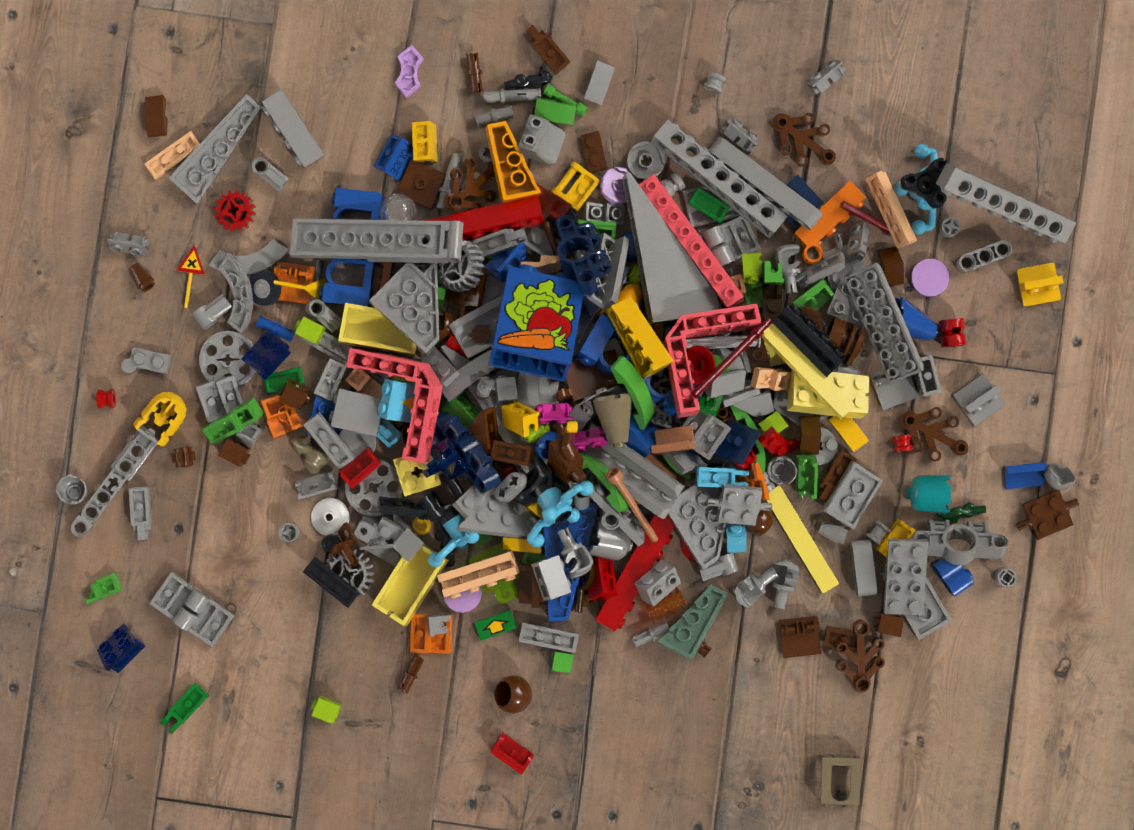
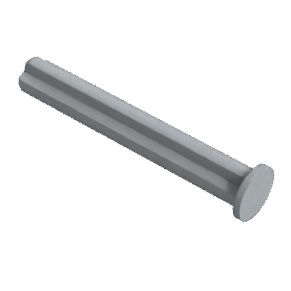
(720, 342)

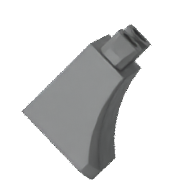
(541, 140)

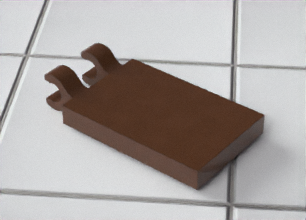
(585, 380)

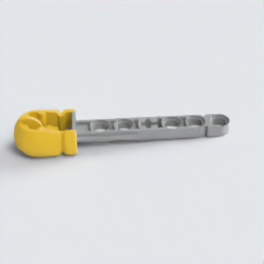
(143, 438)

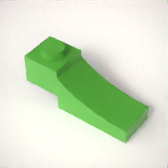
(233, 421)

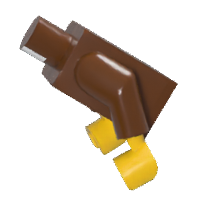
(564, 456)

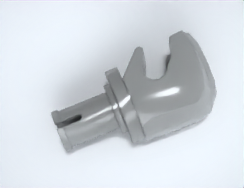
(789, 271)
(576, 553)
(786, 582)
(751, 587)

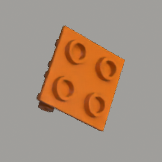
(294, 274)

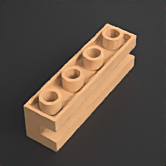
(478, 574)

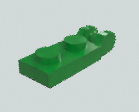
(186, 706)

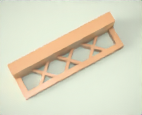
(891, 209)

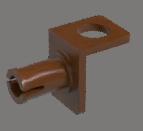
(345, 547)

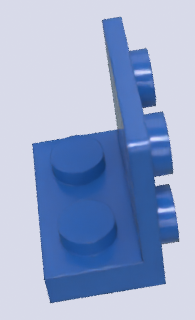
(500, 263)

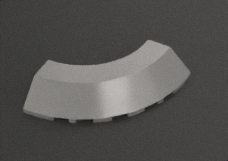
(539, 390)

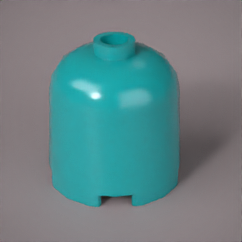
(930, 493)

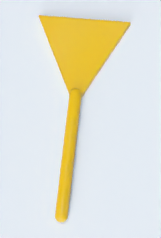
(312, 288)

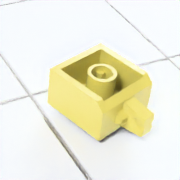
(411, 483)

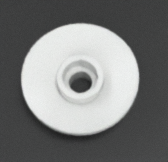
(336, 508)

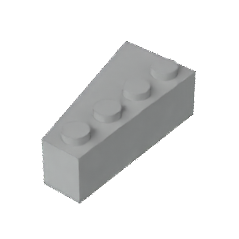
(292, 128)

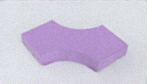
(407, 80)

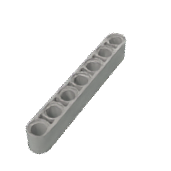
(766, 183)

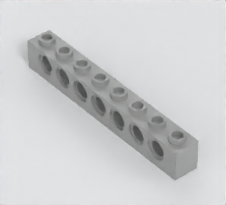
(708, 178)
(951, 178)

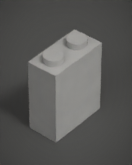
(356, 412)

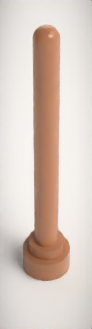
(614, 477)

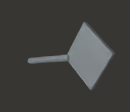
(406, 545)

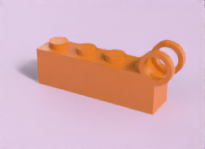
(831, 217)

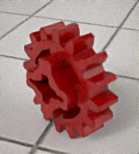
(242, 209)

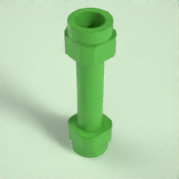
(551, 92)

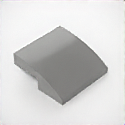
(218, 397)
(708, 433)
(685, 460)

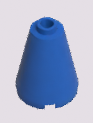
(917, 323)

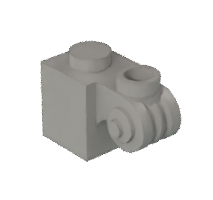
(502, 387)

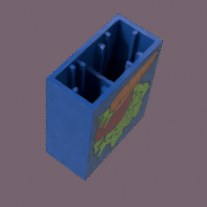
(537, 323)

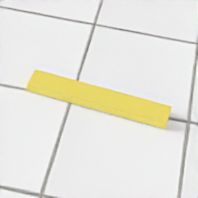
(808, 372)
(801, 540)

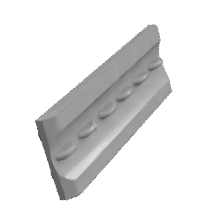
(884, 323)
(463, 327)
(642, 478)

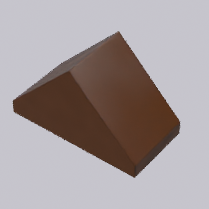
(892, 265)
(485, 427)
(809, 435)

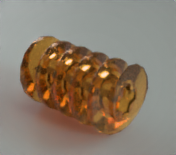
(667, 604)

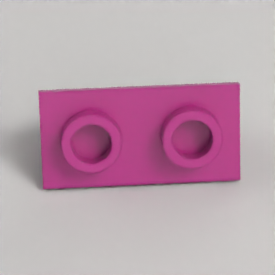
(560, 413)
(595, 440)

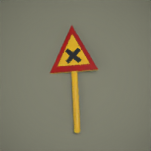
(191, 265)

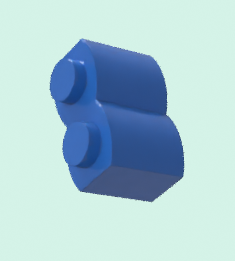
(953, 576)

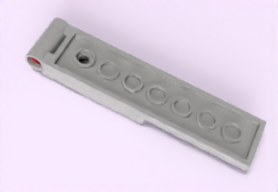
(378, 240)

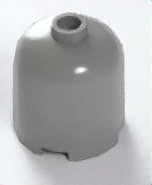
(608, 543)

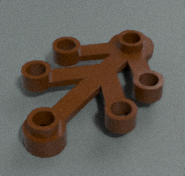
(801, 137)
(470, 187)
(931, 432)
(861, 658)

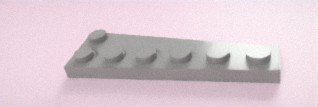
(206, 161)

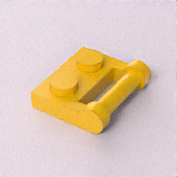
(580, 190)

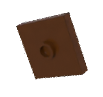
(421, 183)

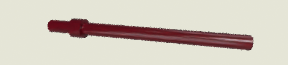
(756, 333)

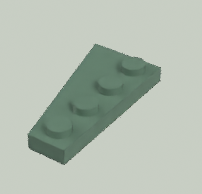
(691, 629)

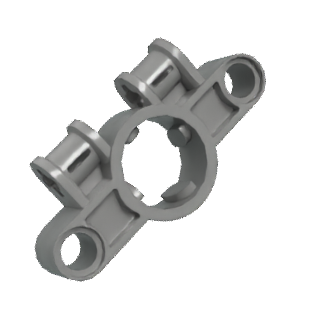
(977, 535)

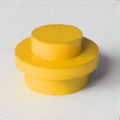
(421, 526)

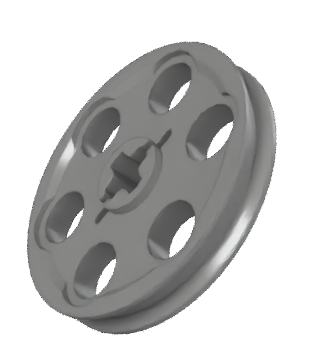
(222, 352)
(383, 491)

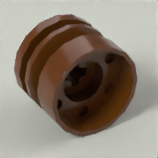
(846, 340)

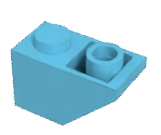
(735, 538)

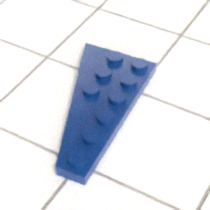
(560, 607)

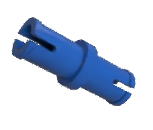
(275, 328)

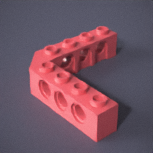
(696, 326)
(426, 391)

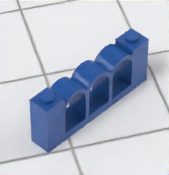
(337, 294)
(592, 354)

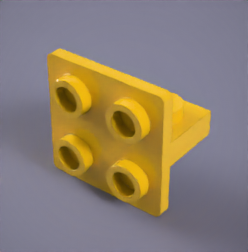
(1039, 284)

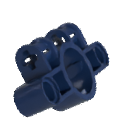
(588, 267)
(468, 448)

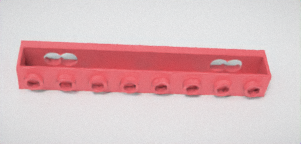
(692, 243)

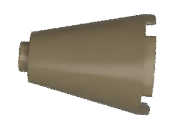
(614, 417)

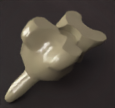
(313, 458)

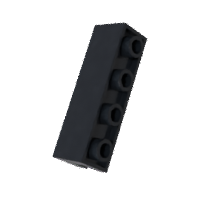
(809, 339)

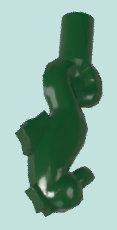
(968, 511)

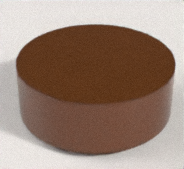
(481, 334)

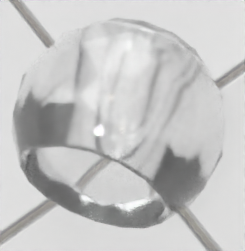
(398, 208)

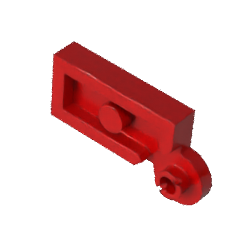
(776, 443)

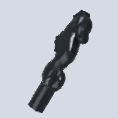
(536, 80)
(442, 535)

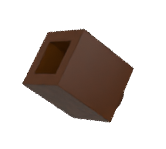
(294, 394)
(234, 452)
(888, 624)

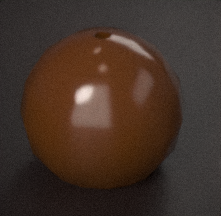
(513, 694)

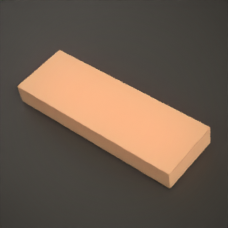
(172, 155)

